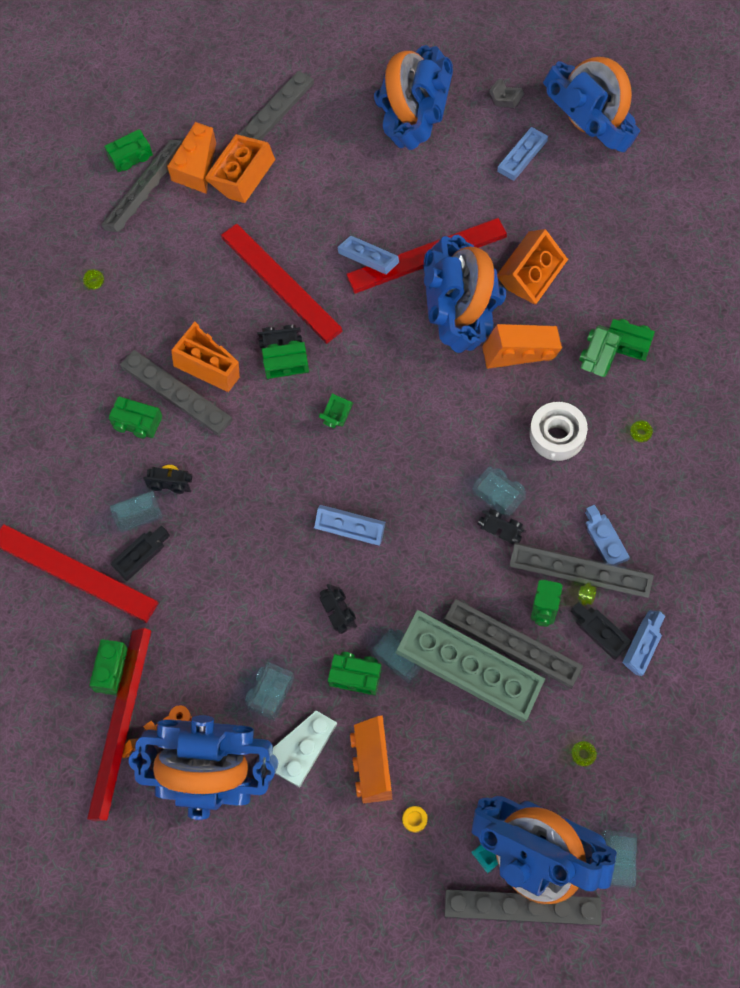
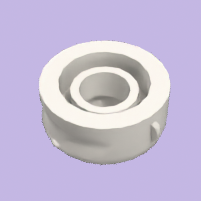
(560, 416)

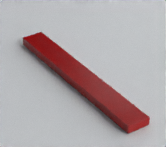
(414, 259)
(282, 284)
(77, 574)
(119, 726)

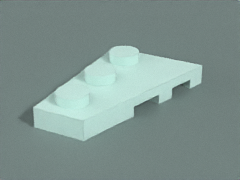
(302, 747)

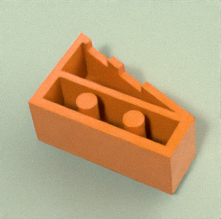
(194, 158)
(521, 345)
(205, 359)

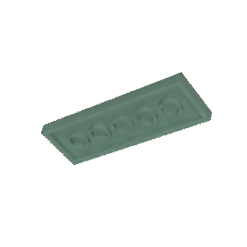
(470, 666)

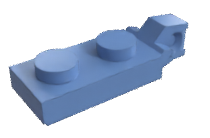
(605, 537)
(644, 643)

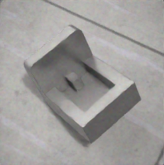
(505, 96)

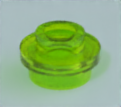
(93, 274)
(641, 425)
(587, 594)
(583, 745)

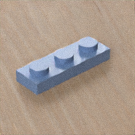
(522, 153)
(368, 254)
(349, 525)

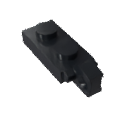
(140, 553)
(601, 630)

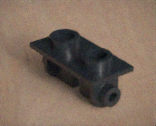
(271, 336)
(158, 479)
(493, 522)
(335, 601)

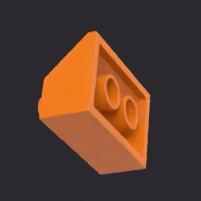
(241, 167)
(532, 266)
(371, 761)

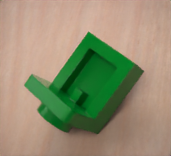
(336, 411)

